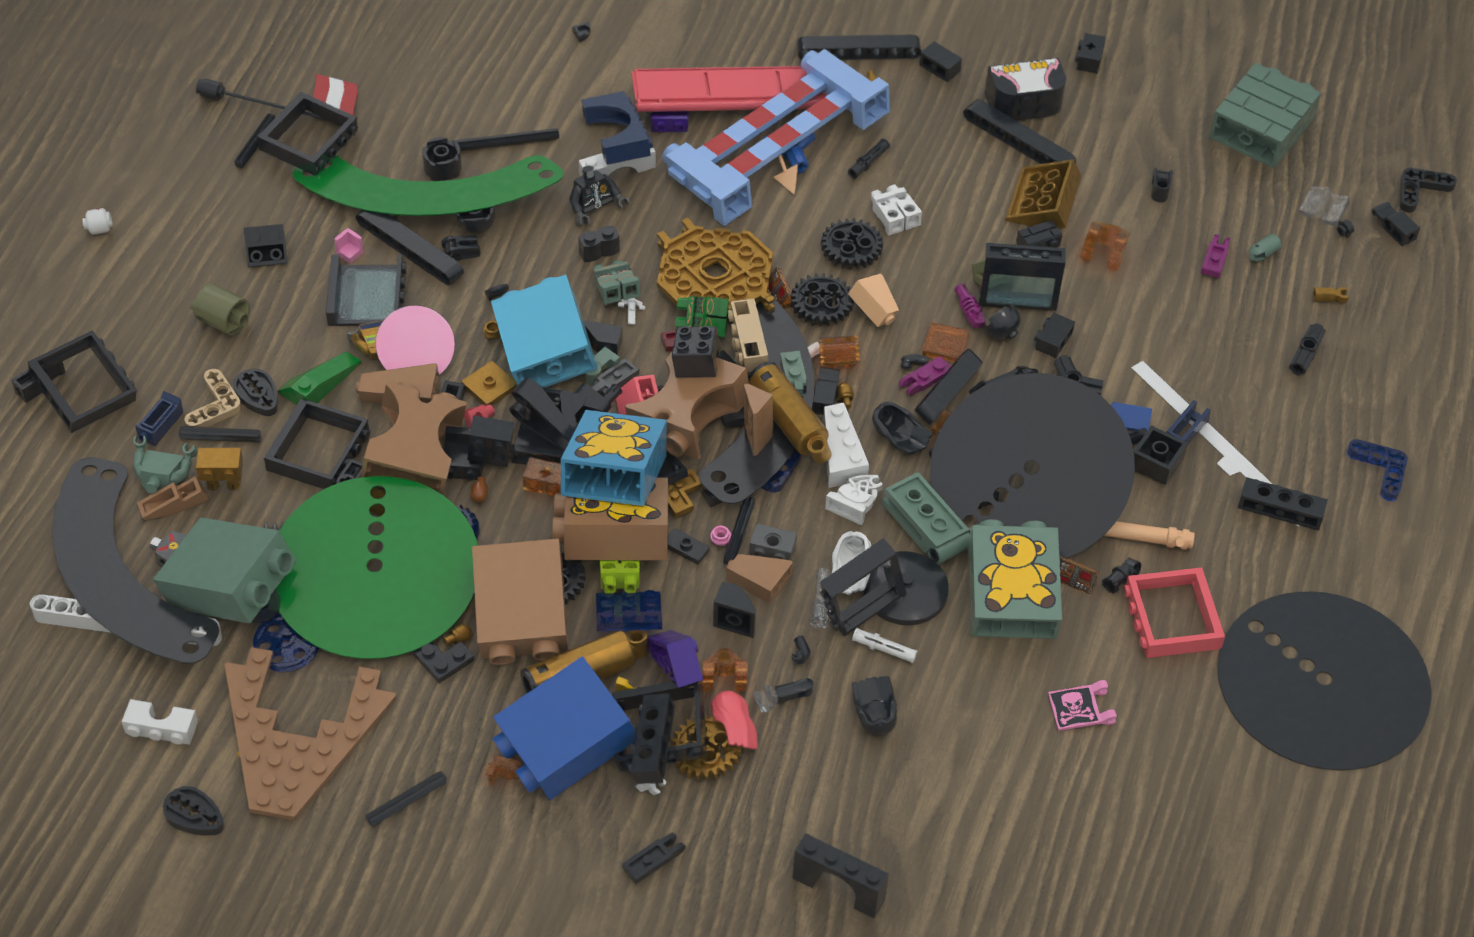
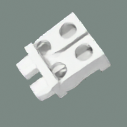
(896, 209)

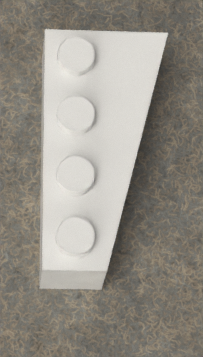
(847, 453)

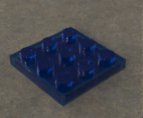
(629, 611)

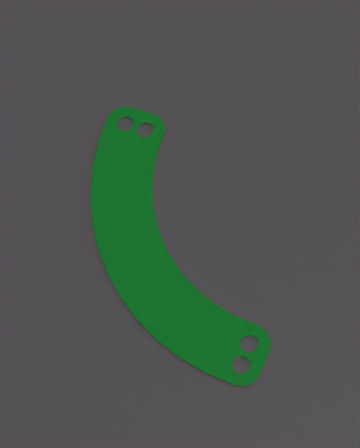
(385, 195)

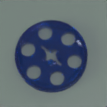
(282, 649)

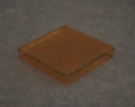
(945, 342)

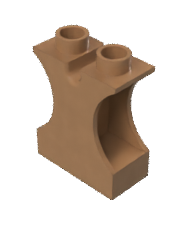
(693, 403)
(412, 444)

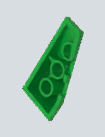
(319, 380)

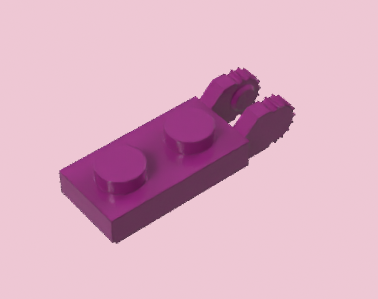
(1215, 257)
(924, 376)

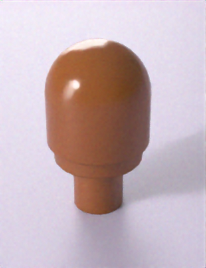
(479, 490)

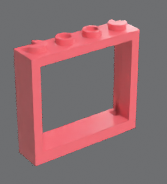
(1176, 645)

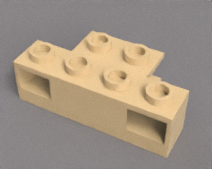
(747, 330)

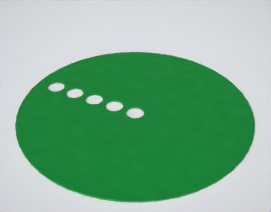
(387, 612)

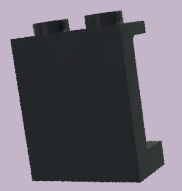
(457, 449)

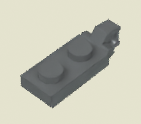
(618, 374)

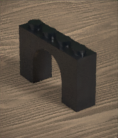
(867, 881)

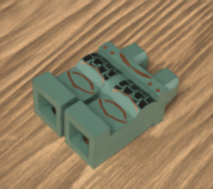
(616, 280)

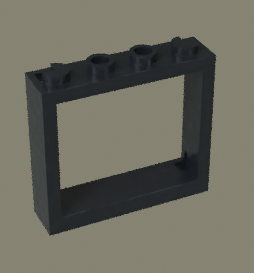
(268, 137)
(89, 340)
(324, 414)
(874, 601)
(633, 698)

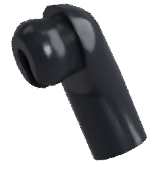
(913, 358)
(803, 651)

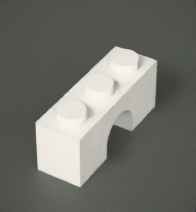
(177, 727)

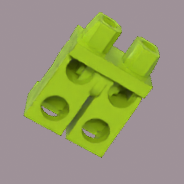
(619, 575)

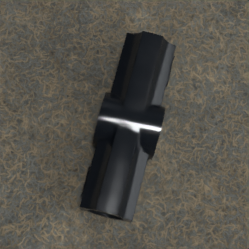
(1307, 349)

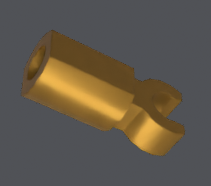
(1330, 294)

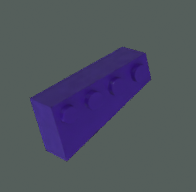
(676, 656)

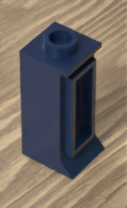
(1189, 414)
(160, 419)

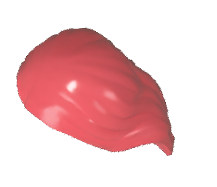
(733, 713)

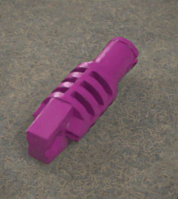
(970, 306)

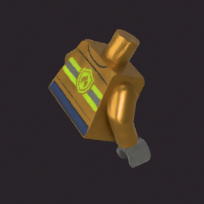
(366, 339)

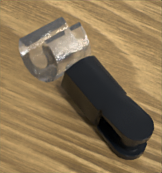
(768, 699)

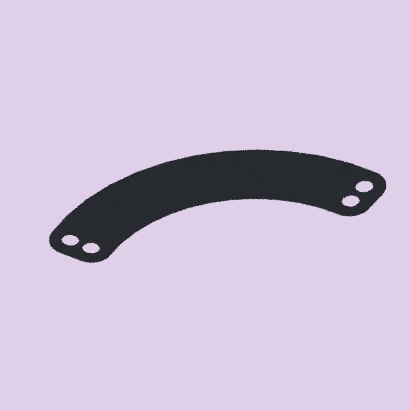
(738, 460)
(102, 581)

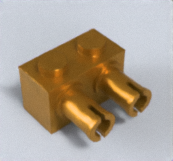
(220, 465)

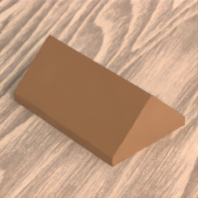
(758, 417)

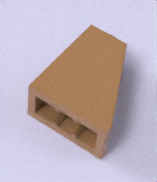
(759, 574)

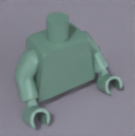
(161, 468)

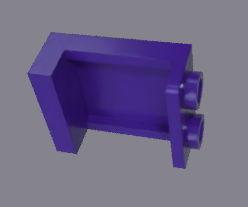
(669, 121)

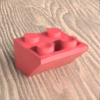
(635, 391)

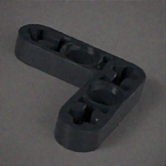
(1414, 183)

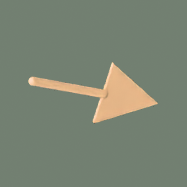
(788, 177)

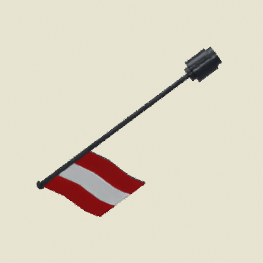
(329, 90)

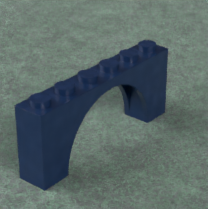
(618, 109)

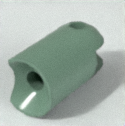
(1264, 248)

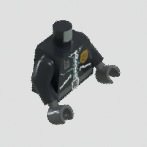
(592, 192)

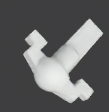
(631, 303)

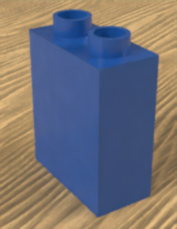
(563, 729)

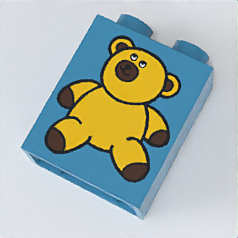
(613, 457)

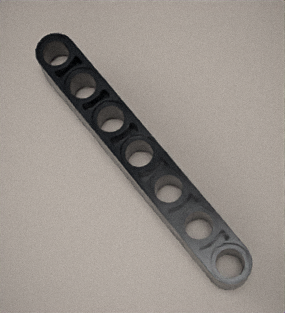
(862, 46)
(1015, 133)
(411, 246)

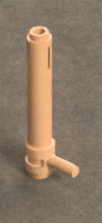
(1165, 536)

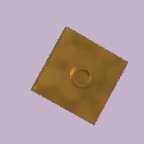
(489, 384)

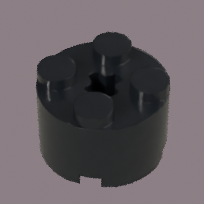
(441, 159)

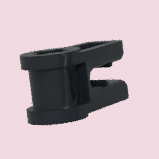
(462, 247)

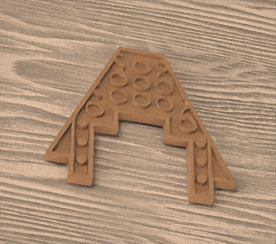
(285, 768)

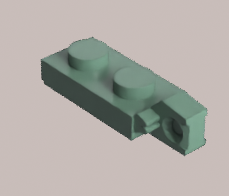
(794, 369)

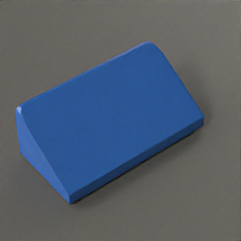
(1133, 416)

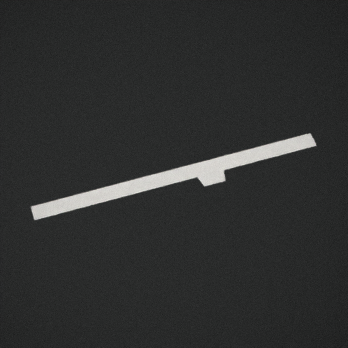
(1233, 460)

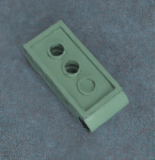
(926, 518)

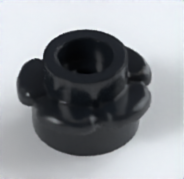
(1345, 228)

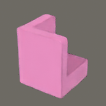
(349, 245)

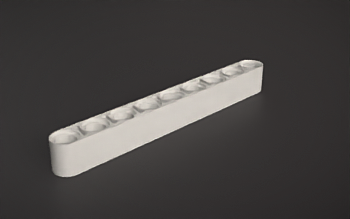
(71, 614)

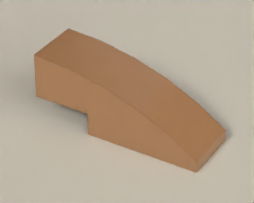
(173, 499)

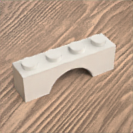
(599, 163)

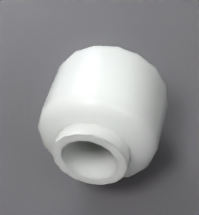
(97, 221)

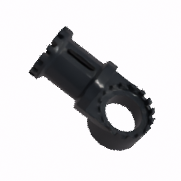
(1120, 574)

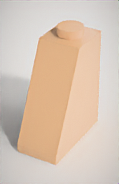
(875, 299)

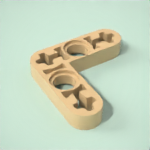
(220, 405)

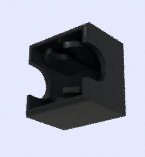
(695, 351)

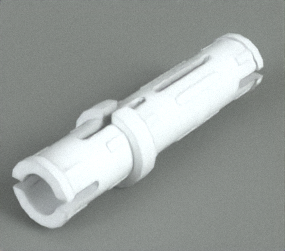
(885, 645)

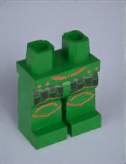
(698, 310)

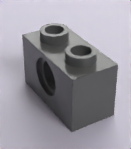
(772, 542)

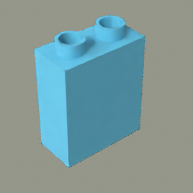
(544, 333)

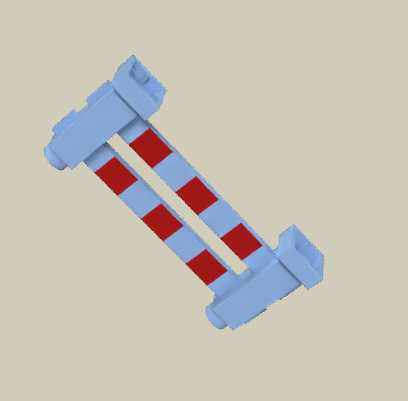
(727, 187)

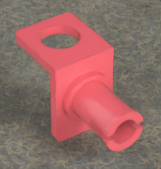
(481, 411)

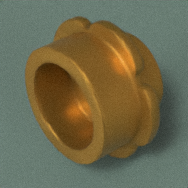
(491, 330)

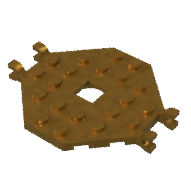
(739, 254)

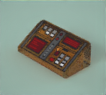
(779, 288)
(1077, 575)

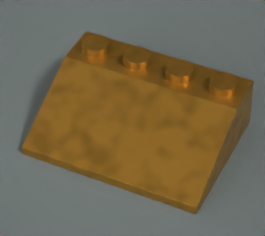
(1044, 193)

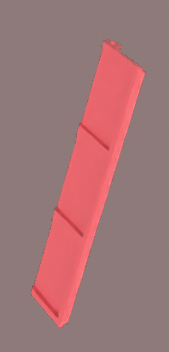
(713, 88)

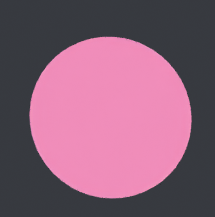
(415, 338)

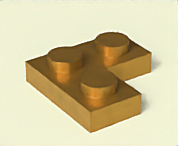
(677, 494)

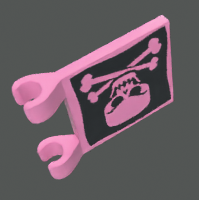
(1078, 707)

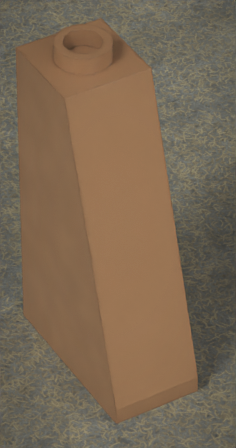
(424, 377)

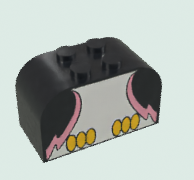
(1026, 88)

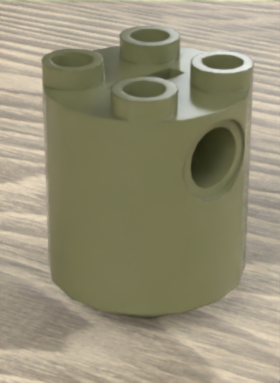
(221, 309)

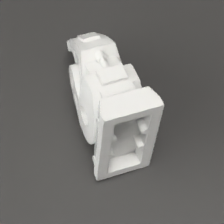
(854, 498)

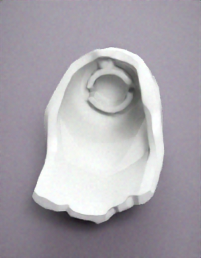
(847, 548)

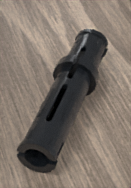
(857, 169)

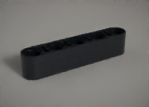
(948, 386)

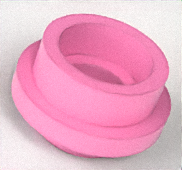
(720, 531)

